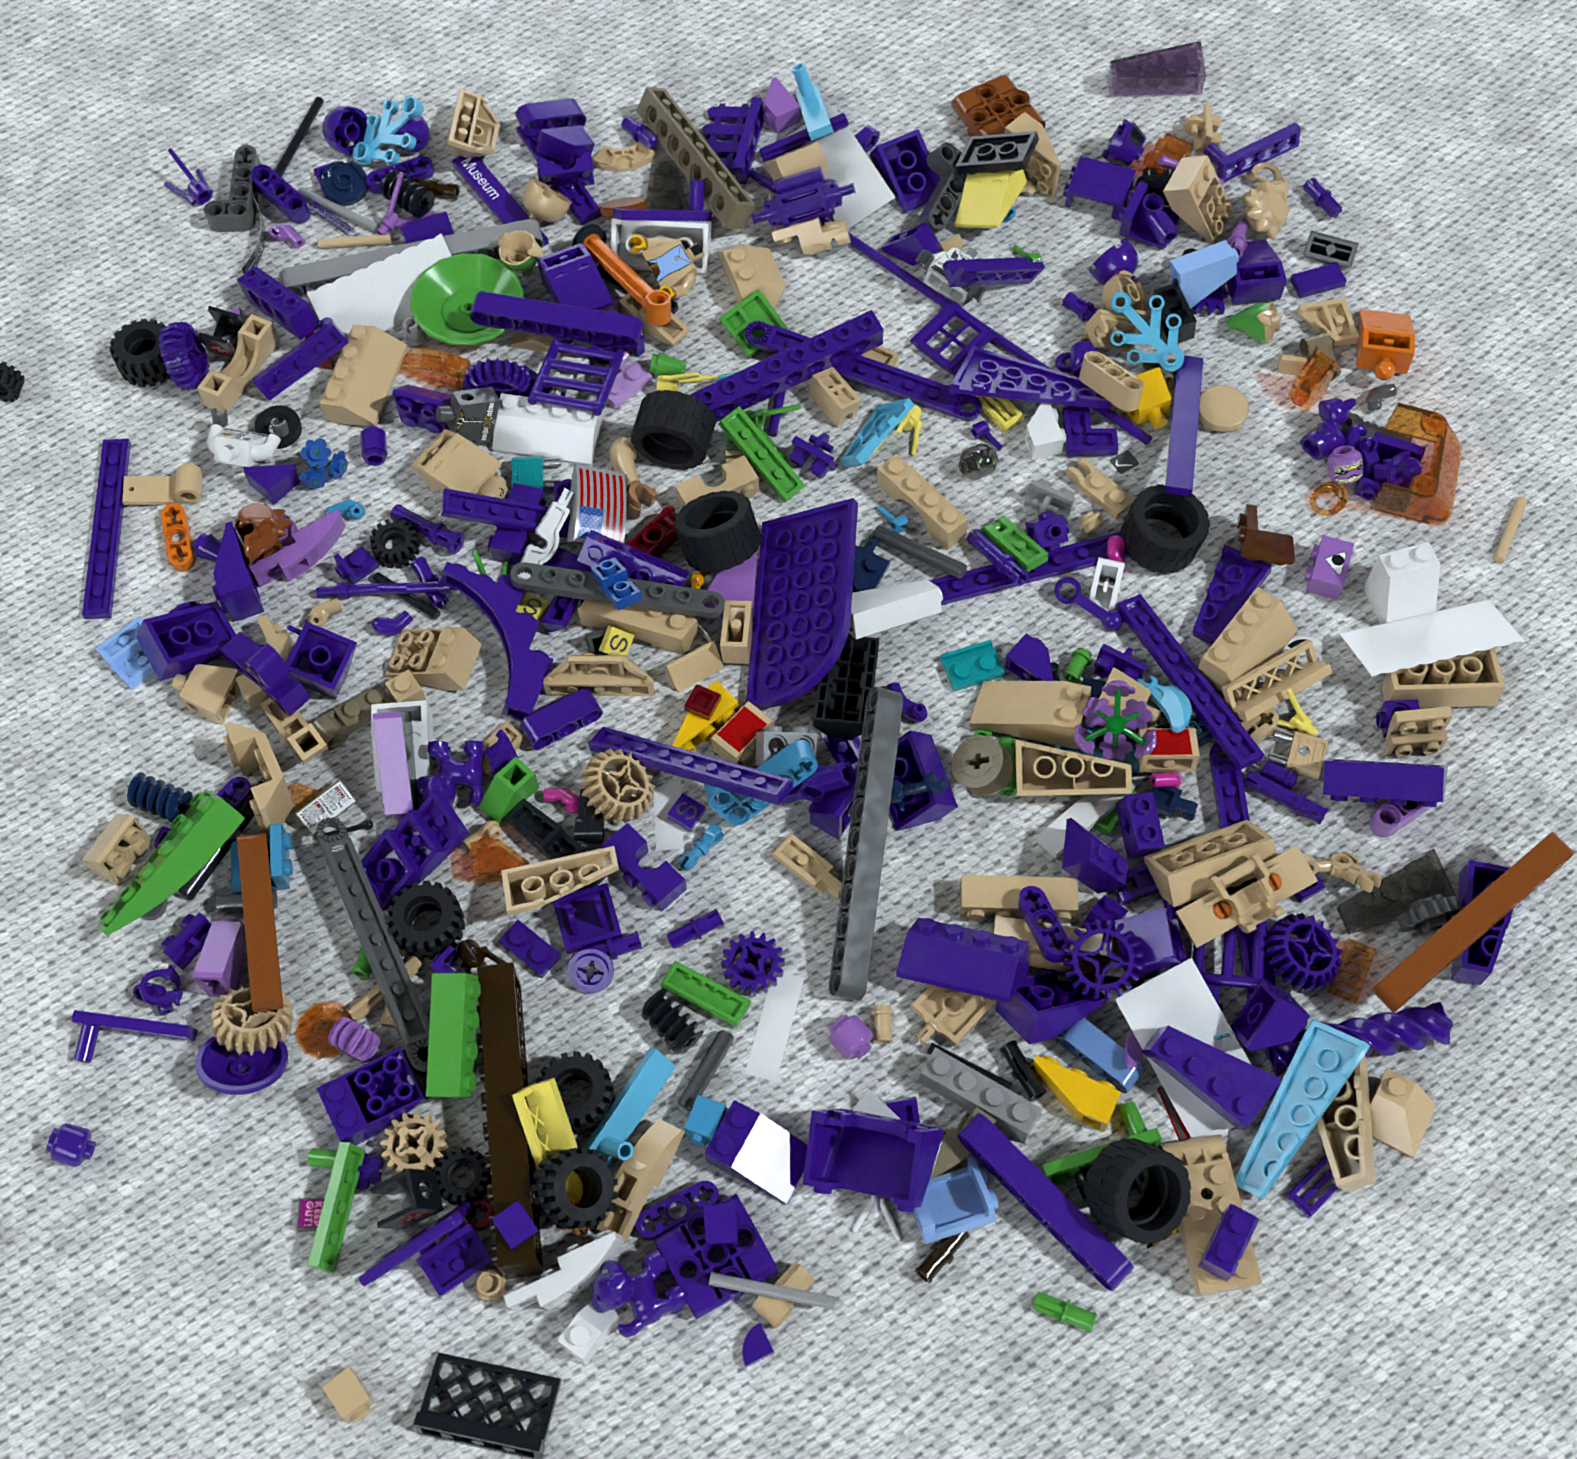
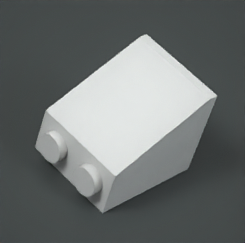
(1404, 583)

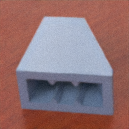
(1204, 271)

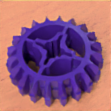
(183, 355)
(500, 375)
(1311, 948)
(1099, 979)

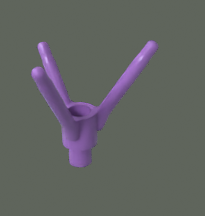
(392, 220)

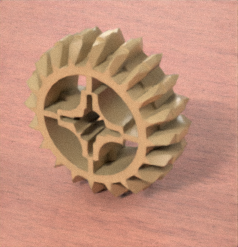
(607, 788)
(245, 1030)

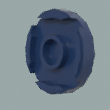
(344, 190)

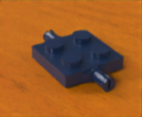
(868, 567)

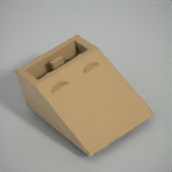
(1044, 164)
(1199, 197)
(455, 464)
(435, 657)

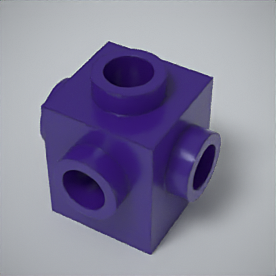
(1048, 530)

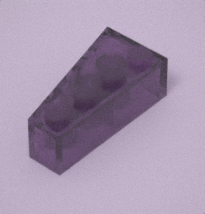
(1159, 73)

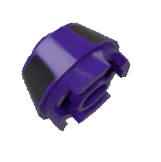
(1125, 144)

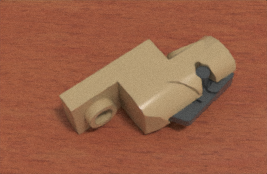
(814, 237)

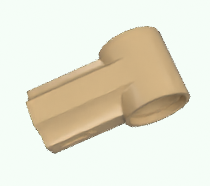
(777, 1310)

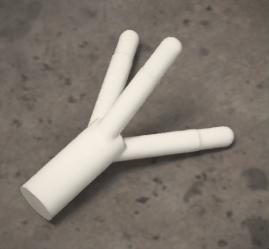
(877, 1202)

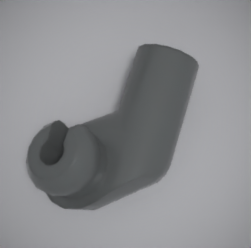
(1378, 393)

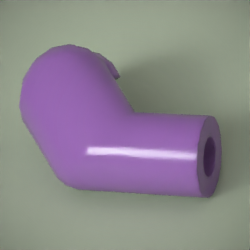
(286, 233)

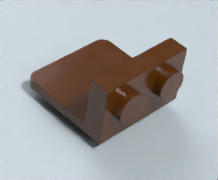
(1261, 544)

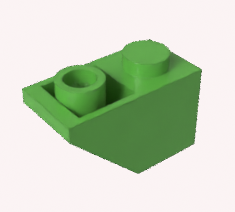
(508, 789)

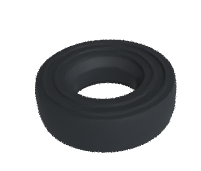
(283, 413)

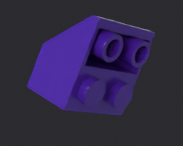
(418, 407)

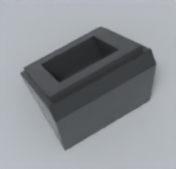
(594, 641)

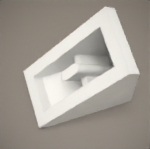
(1106, 583)

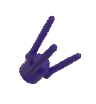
(198, 191)

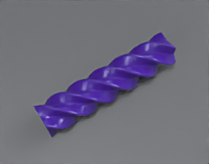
(1382, 1031)

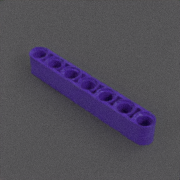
(556, 320)
(1045, 1202)

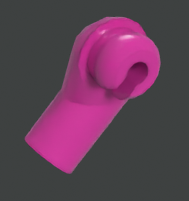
(1116, 548)
(563, 795)

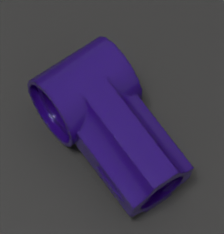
(1154, 216)

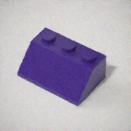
(914, 760)

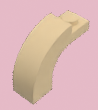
(282, 643)
(295, 731)

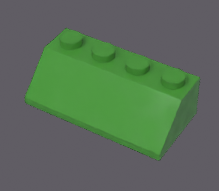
(452, 1035)

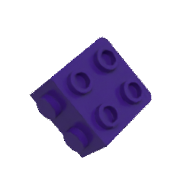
(1131, 227)
(454, 1259)

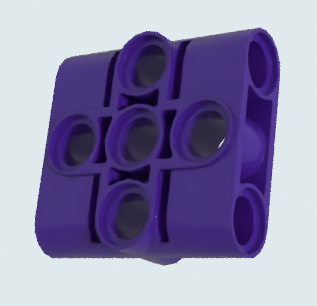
(697, 1291)

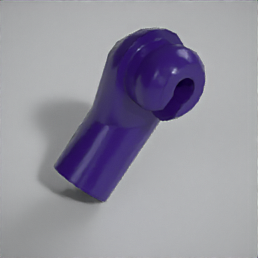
(391, 626)
(156, 991)

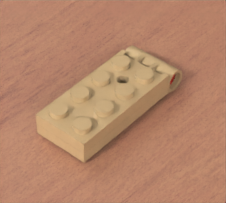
(1210, 1173)

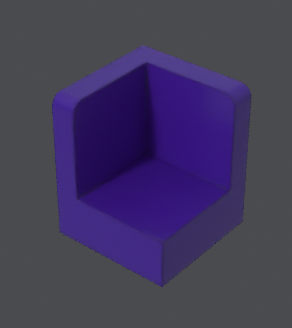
(721, 1225)

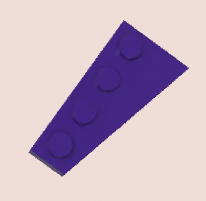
(1230, 589)

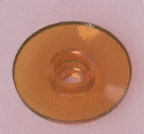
(309, 1036)

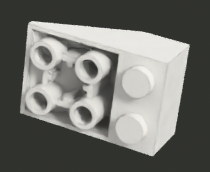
(422, 734)

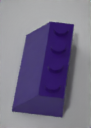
(1386, 781)
(964, 959)

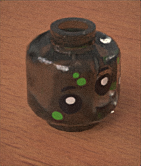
(978, 461)

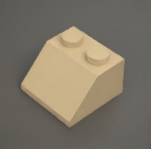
(797, 161)

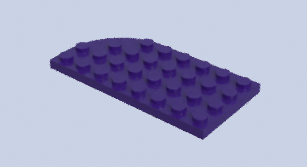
(801, 601)

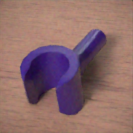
(982, 429)

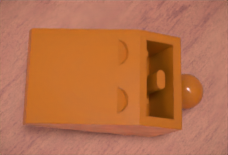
(1385, 343)

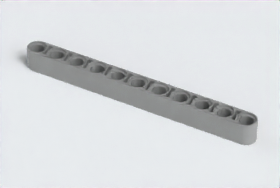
(480, 241)

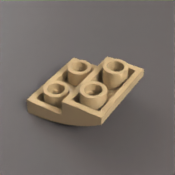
(1417, 731)

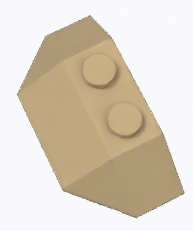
(472, 127)
(752, 269)
(601, 674)

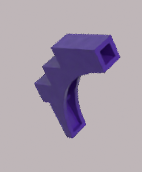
(515, 629)

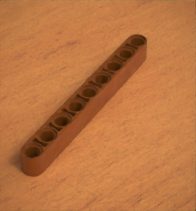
(1472, 922)

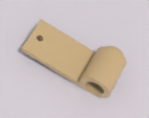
(164, 490)

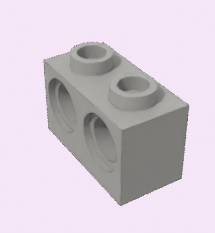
(783, 739)

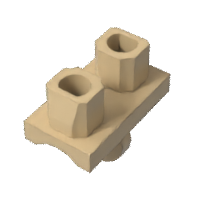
(1202, 128)

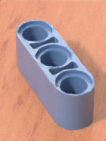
(1100, 1054)

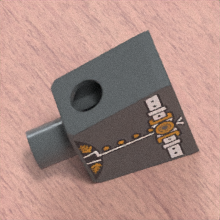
(471, 413)

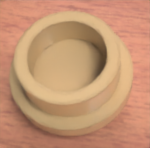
(1091, 522)
(490, 1285)

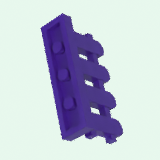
(744, 135)

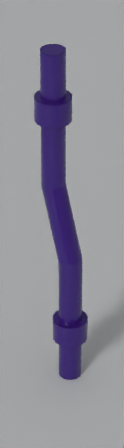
(345, 590)

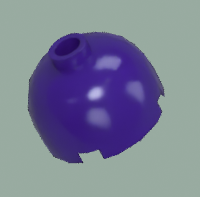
(344, 124)
(1114, 261)

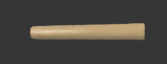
(354, 241)
(1510, 530)

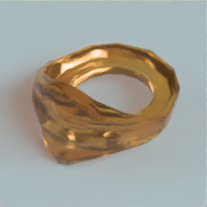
(1328, 487)

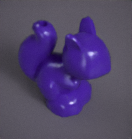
(1329, 435)

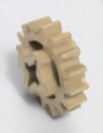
(422, 1136)

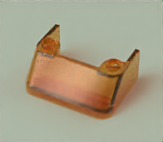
(1432, 496)

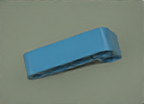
(792, 762)

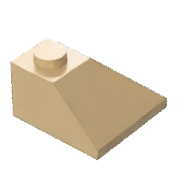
(1399, 1112)

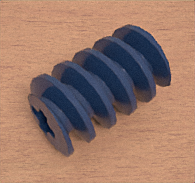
(157, 797)

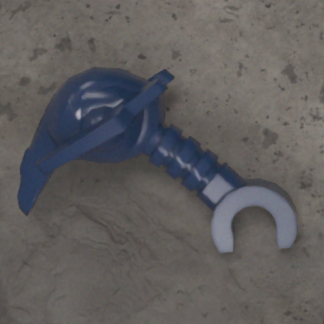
(899, 790)

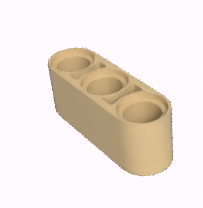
(1111, 381)

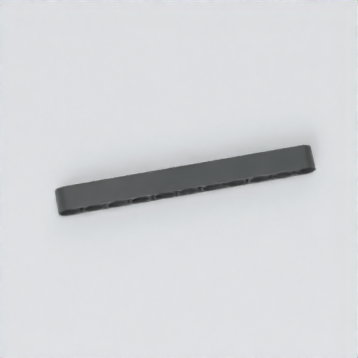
(866, 844)

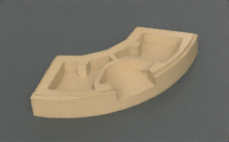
(623, 159)

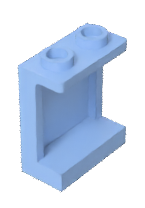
(956, 1203)

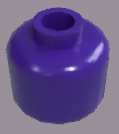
(70, 1145)

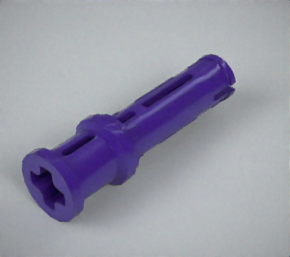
(436, 532)

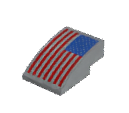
(597, 504)

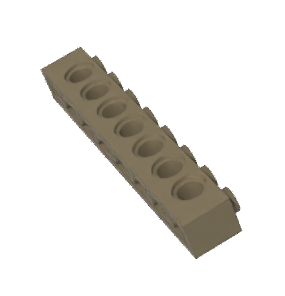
(695, 157)

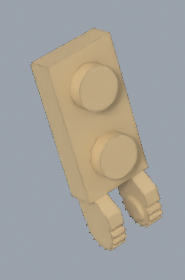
(1100, 488)

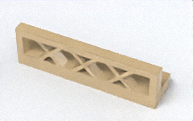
(1275, 691)

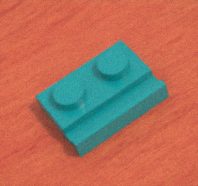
(972, 665)

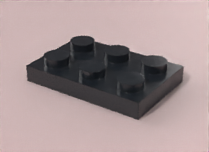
(997, 152)

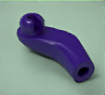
(1370, 457)
(911, 710)

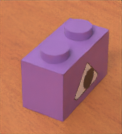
(1329, 567)

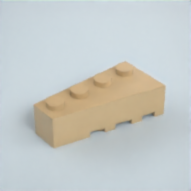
(1452, 682)

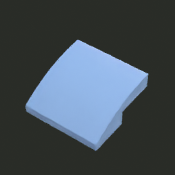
(126, 655)

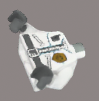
(937, 280)
(241, 446)

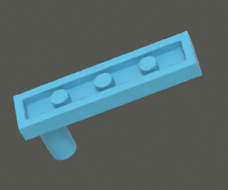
(811, 104)
(630, 1107)

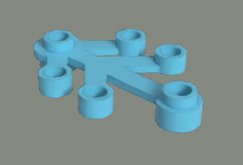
(367, 151)
(1150, 334)

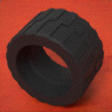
(673, 429)
(717, 531)
(1154, 550)
(1164, 1199)

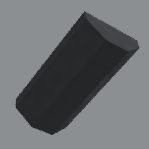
(845, 689)

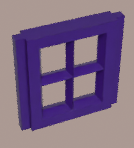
(936, 324)

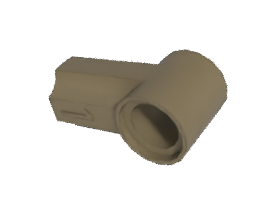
(1321, 342)

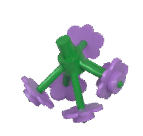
(1100, 713)

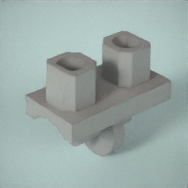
(1045, 498)

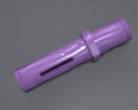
(1238, 237)

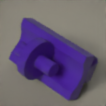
(822, 460)
(1397, 468)
(1110, 657)
(189, 941)

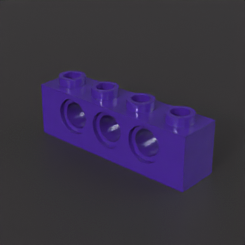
(278, 302)
(636, 562)

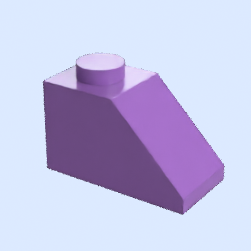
(780, 107)

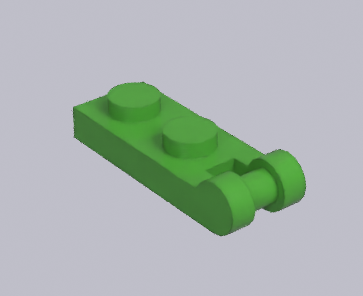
(1016, 543)

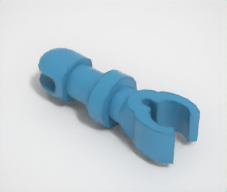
(710, 838)

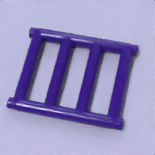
(550, 362)
(1226, 977)
(416, 1243)

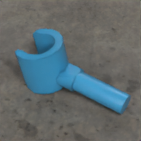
(897, 523)

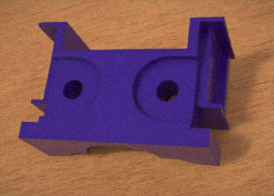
(552, 175)

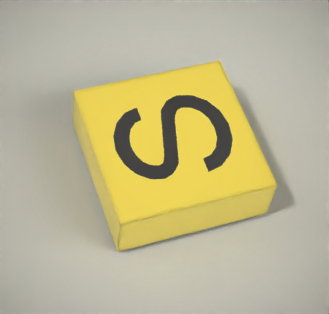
(534, 606)
(616, 641)

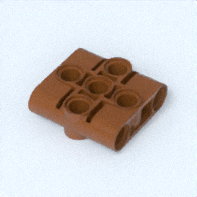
(993, 106)

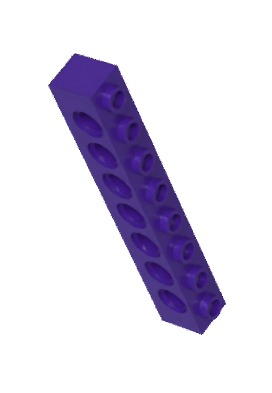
(792, 365)

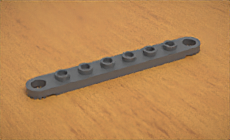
(584, 586)

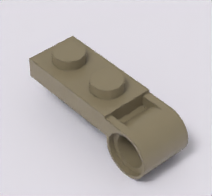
(349, 716)

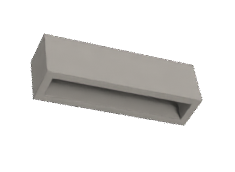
(972, 1089)

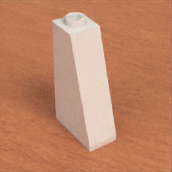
(893, 606)

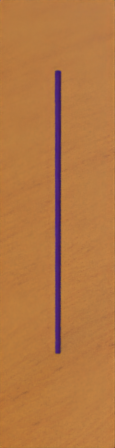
(943, 301)

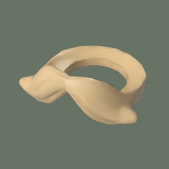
(1253, 178)

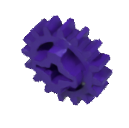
(762, 956)

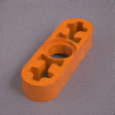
(170, 530)

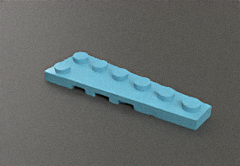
(1308, 1088)

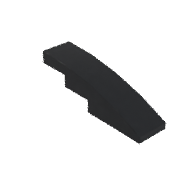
(544, 833)

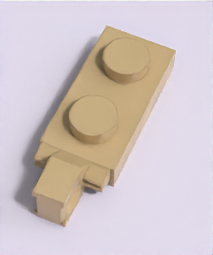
(808, 866)

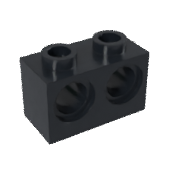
(1175, 304)

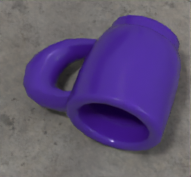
(1076, 357)

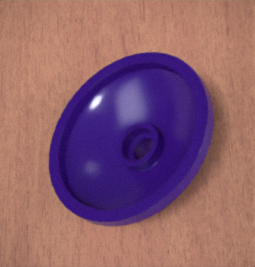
(241, 1073)

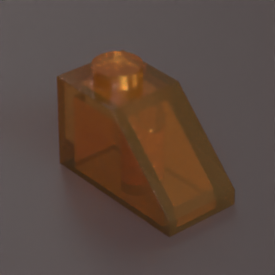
(1312, 380)
(492, 856)

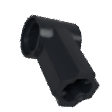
(588, 825)

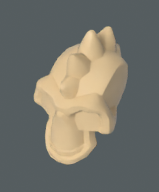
(1267, 206)

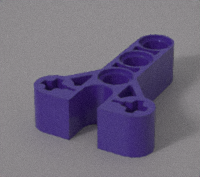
(267, 670)

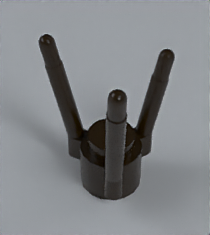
(473, 955)

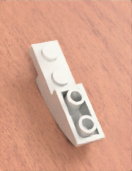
(578, 1270)

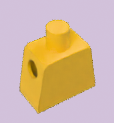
(1154, 400)

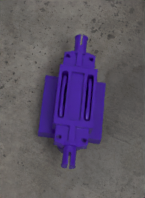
(802, 198)

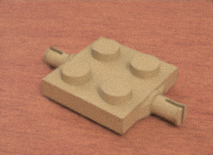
(949, 1013)

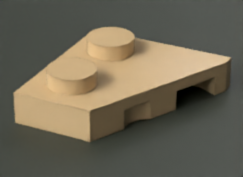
(1331, 318)

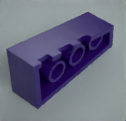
(1479, 959)
(1217, 1078)

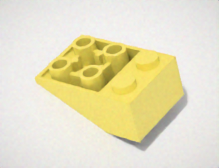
(988, 198)

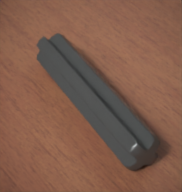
(706, 1069)

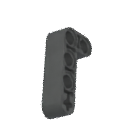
(948, 190)
(239, 211)

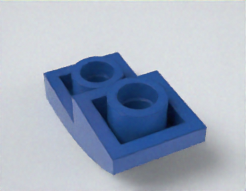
(615, 583)

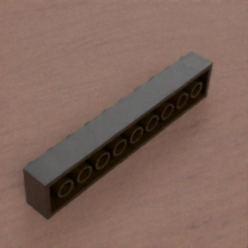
(504, 1075)

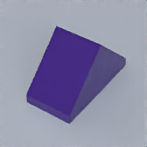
(273, 480)

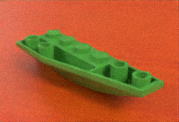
(175, 860)

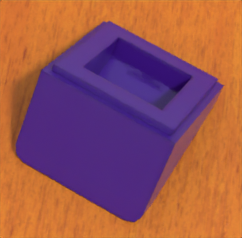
(515, 1225)

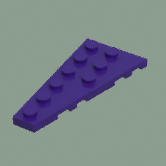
(1009, 378)

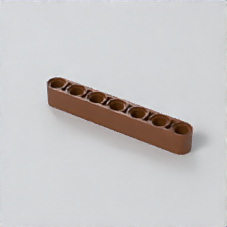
(259, 923)

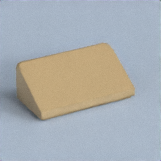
(694, 666)

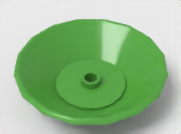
(447, 293)

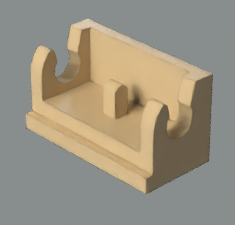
(1104, 323)
(834, 396)

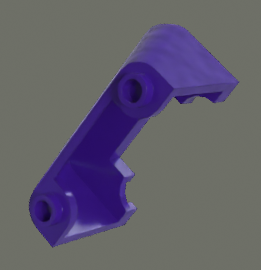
(871, 1155)

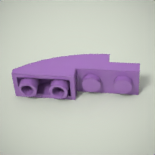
(310, 546)

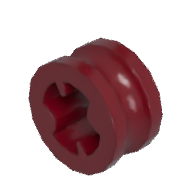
(475, 1224)

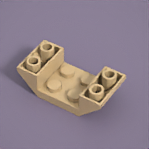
(254, 753)

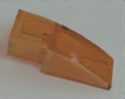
(436, 367)

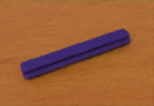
(798, 139)

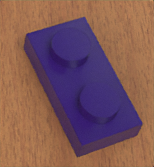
(530, 948)

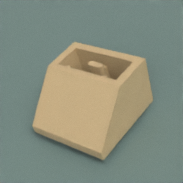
(117, 848)

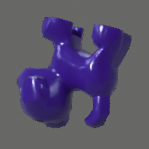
(454, 772)
(616, 1288)

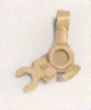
(1346, 867)

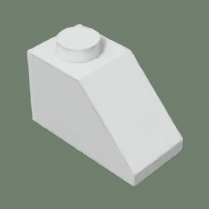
(588, 1332)

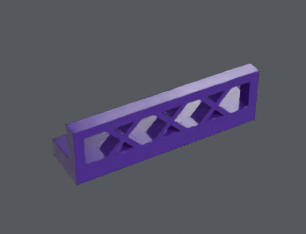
(991, 271)

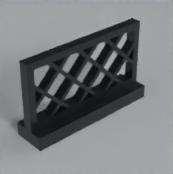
(483, 1434)

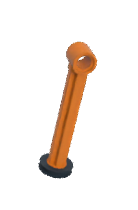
(655, 302)

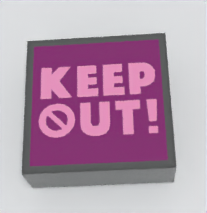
(309, 1214)

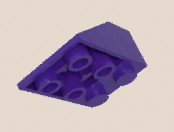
(1258, 275)
(574, 279)
(371, 1097)

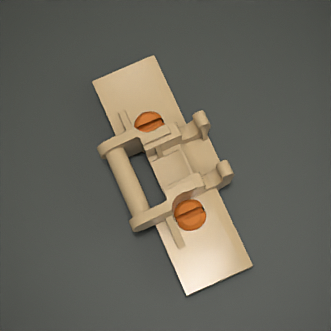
(1250, 905)

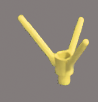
(1299, 720)

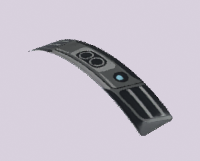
(257, 253)

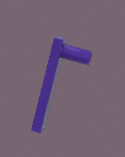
(1258, 152)
(694, 213)
(301, 359)
(92, 1022)

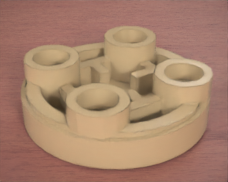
(1222, 408)

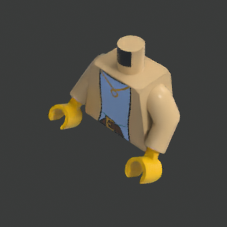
(669, 262)

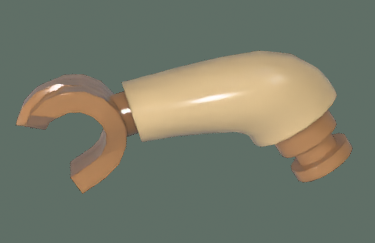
(622, 458)

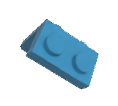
(280, 864)

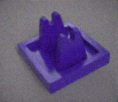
(586, 918)

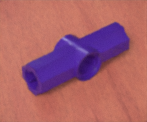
(822, 781)

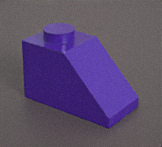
(564, 143)
(910, 242)
(1030, 660)

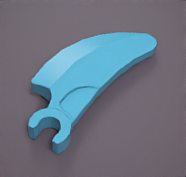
(1171, 702)

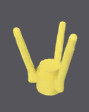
(672, 382)
(910, 422)

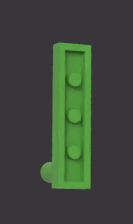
(761, 454)
(1065, 1168)
(337, 1201)

